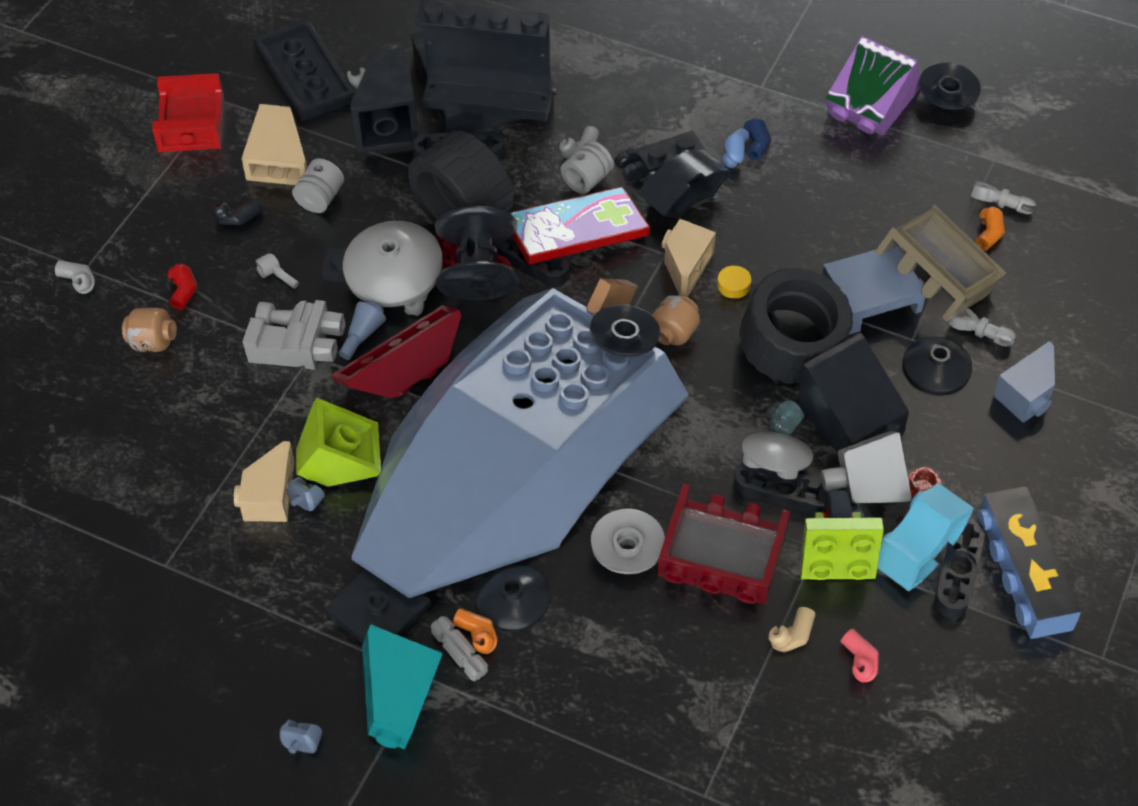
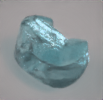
(786, 417)

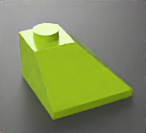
(337, 446)

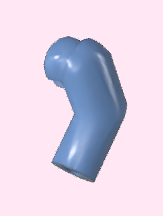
(735, 148)

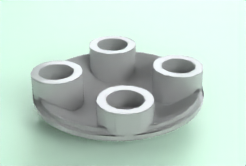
(776, 453)

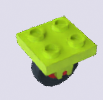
(840, 542)

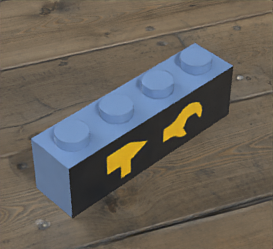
(1028, 563)

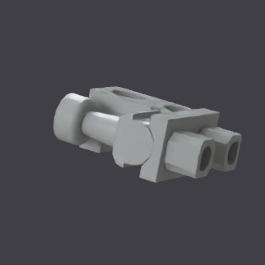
(298, 344)

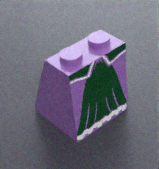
(873, 87)

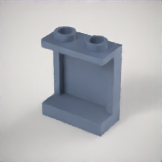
(875, 284)

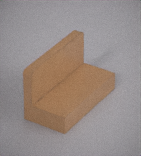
(611, 292)

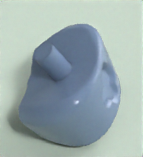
(304, 494)
(300, 736)

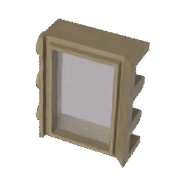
(947, 256)

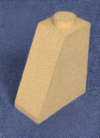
(274, 147)

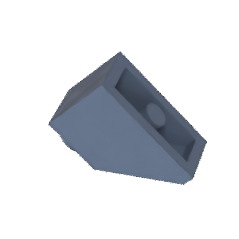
(1028, 384)

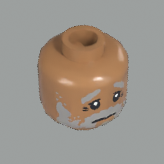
(677, 319)
(149, 329)

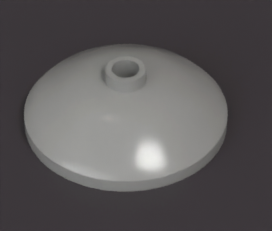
(396, 275)

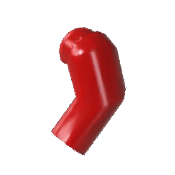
(185, 285)

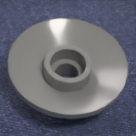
(627, 528)

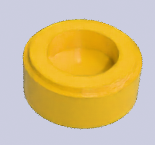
(734, 282)

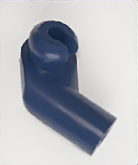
(761, 136)

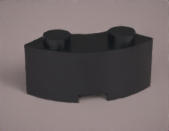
(683, 182)

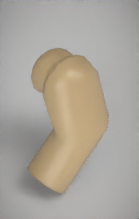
(796, 635)

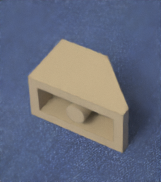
(687, 254)
(265, 486)

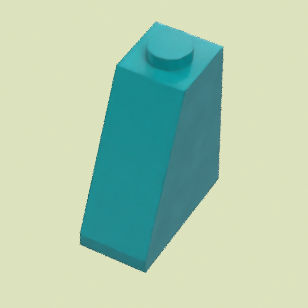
(395, 684)

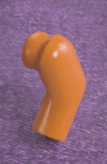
(994, 227)
(481, 630)

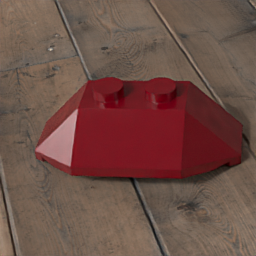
(405, 357)

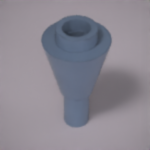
(365, 321)

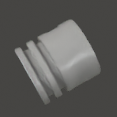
(587, 165)
(317, 189)

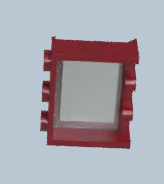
(722, 548)

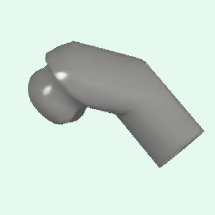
(569, 147)
(80, 274)

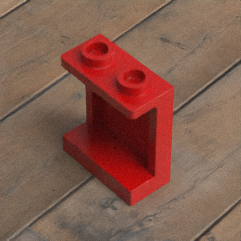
(189, 113)

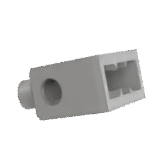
(871, 471)

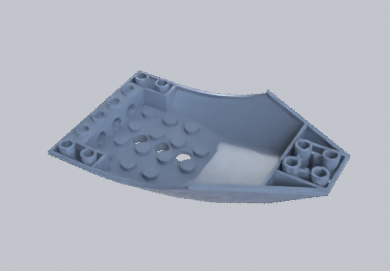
(496, 483)

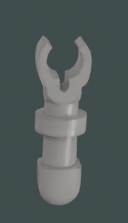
(991, 194)
(969, 321)

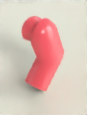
(865, 656)

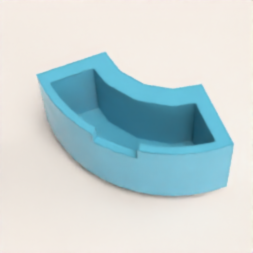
(931, 522)

